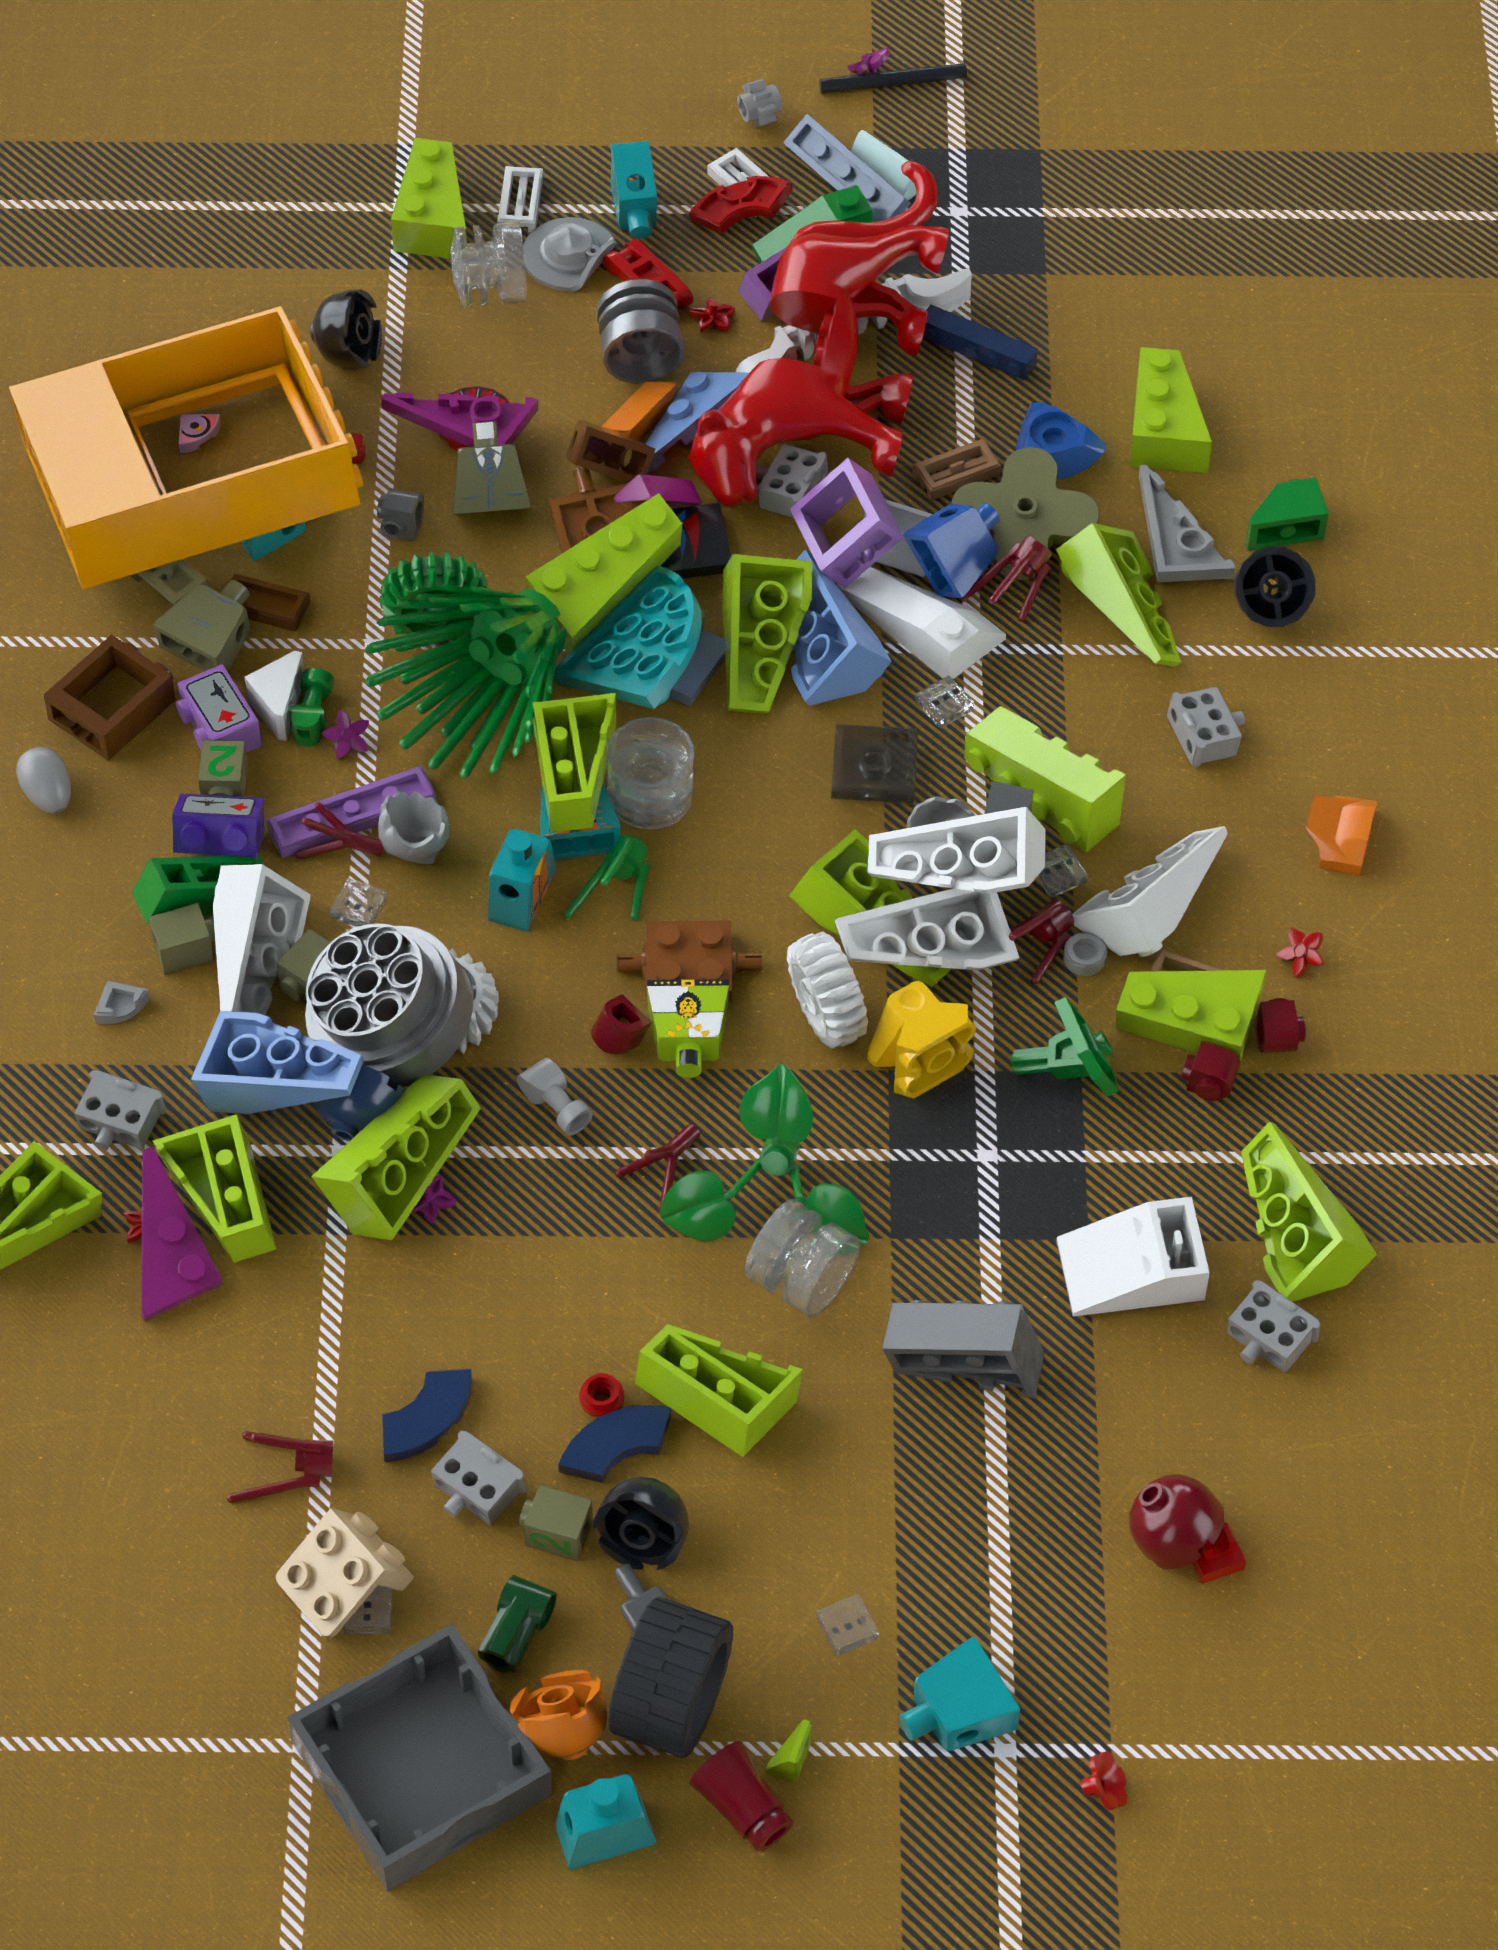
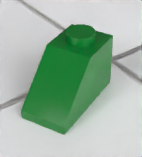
(1289, 515)

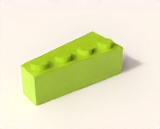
(607, 567)
(1067, 789)
(397, 1156)

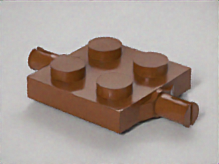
(585, 510)
(689, 952)

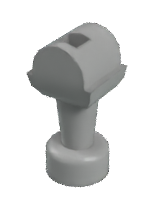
(547, 1084)

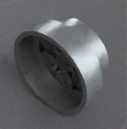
(390, 999)

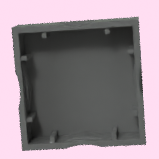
(419, 1757)

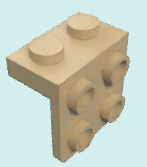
(340, 1569)

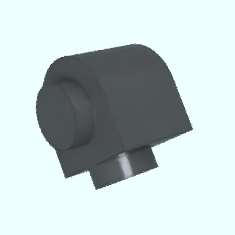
(400, 513)

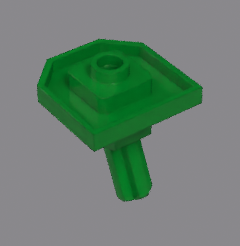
(1071, 1053)

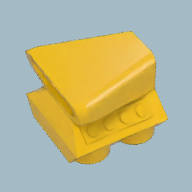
(921, 1039)

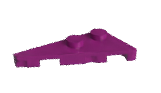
(454, 414)
(173, 1255)

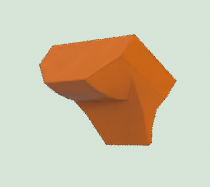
(1341, 831)

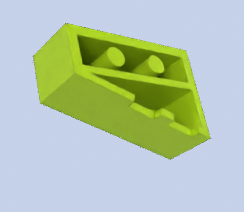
(428, 201)
(1167, 416)
(573, 756)
(1192, 1007)
(41, 1203)

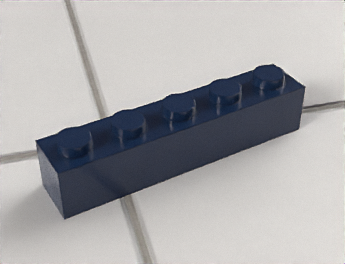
(980, 343)

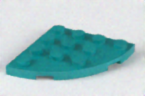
(639, 644)

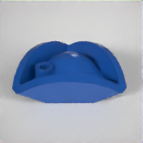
(1061, 436)

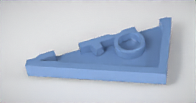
(696, 396)

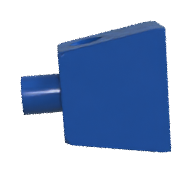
(954, 546)

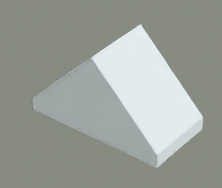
(275, 690)

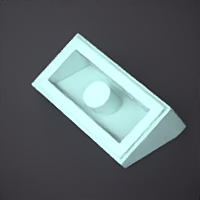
(884, 162)

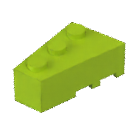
(223, 1184)
(716, 1388)

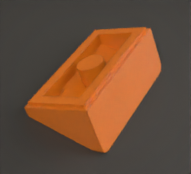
(642, 409)

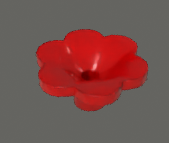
(1106, 1781)

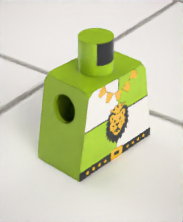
(688, 1021)

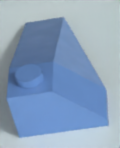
(834, 645)
(265, 1067)

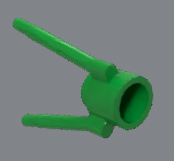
(623, 862)

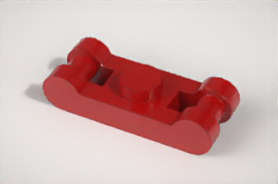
(646, 266)

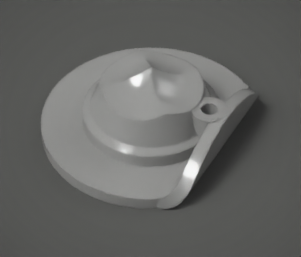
(566, 252)

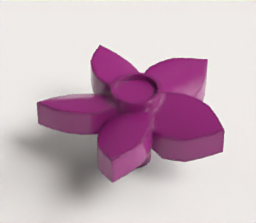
(870, 61)
(347, 734)
(434, 1199)

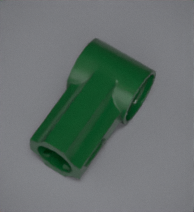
(520, 1613)

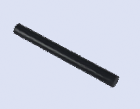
(892, 78)

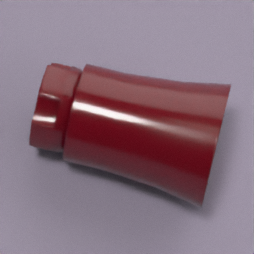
(742, 1796)

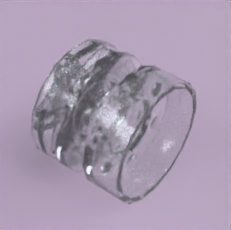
(489, 264)
(650, 772)
(802, 1258)

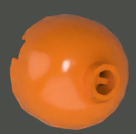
(563, 1714)

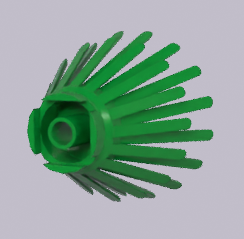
(507, 645)

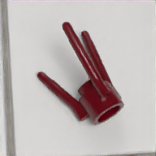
(1027, 559)
(1046, 925)
(311, 1457)

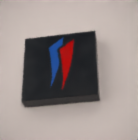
(703, 542)

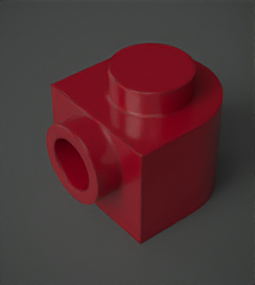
(1278, 1026)
(612, 1030)
(1211, 1071)

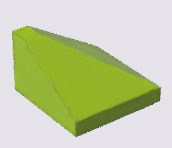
(791, 1756)

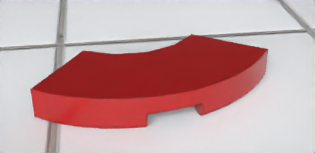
(743, 199)

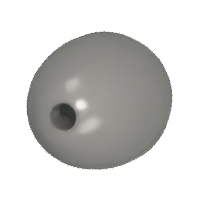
(44, 779)

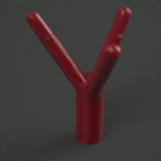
(340, 831)
(669, 1152)

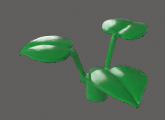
(782, 1114)

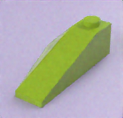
(1115, 575)
(761, 623)
(842, 887)
(1305, 1228)

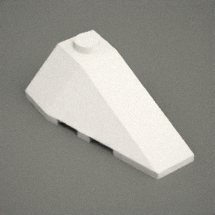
(928, 625)
(966, 854)
(1154, 899)
(254, 927)
(932, 931)

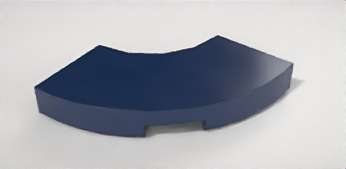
(428, 1416)
(613, 1438)

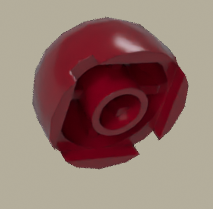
(1175, 1520)

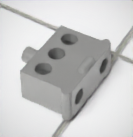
(789, 478)
(1205, 725)
(119, 1110)
(1272, 1327)
(477, 1479)

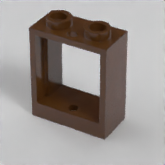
(90, 728)

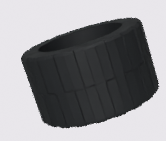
(670, 1677)

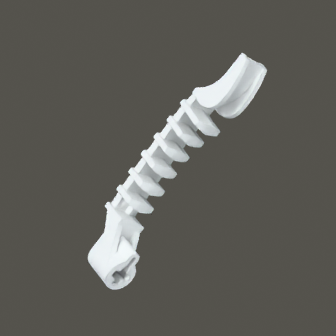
(943, 292)

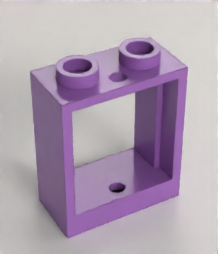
(875, 532)

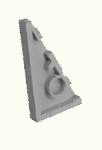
(1177, 542)

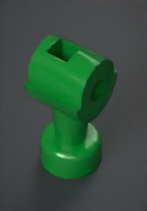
(308, 719)

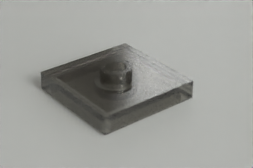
(874, 763)

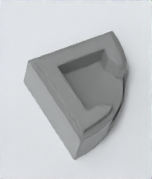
(120, 1003)

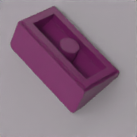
(674, 491)

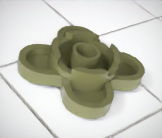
(1030, 504)

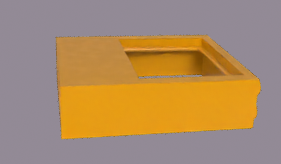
(104, 482)

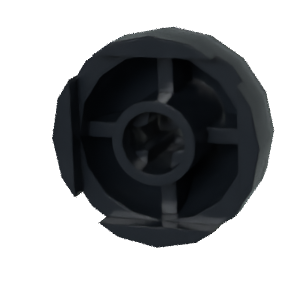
(347, 330)
(1294, 586)
(642, 1523)

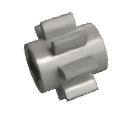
(759, 103)

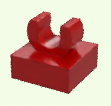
(1220, 1558)

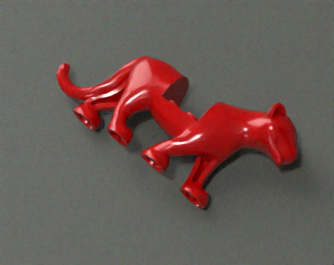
(823, 288)

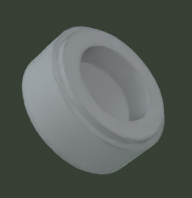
(1085, 954)

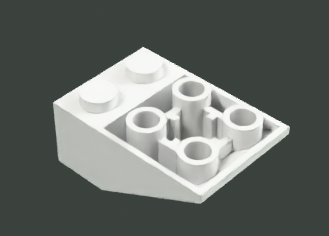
(1136, 1259)

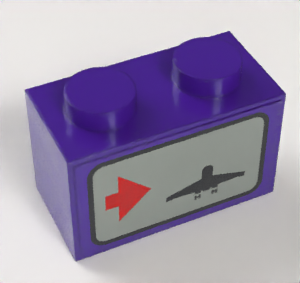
(218, 825)

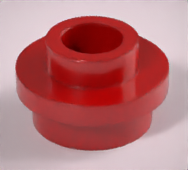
(601, 1385)

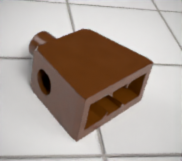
(606, 450)

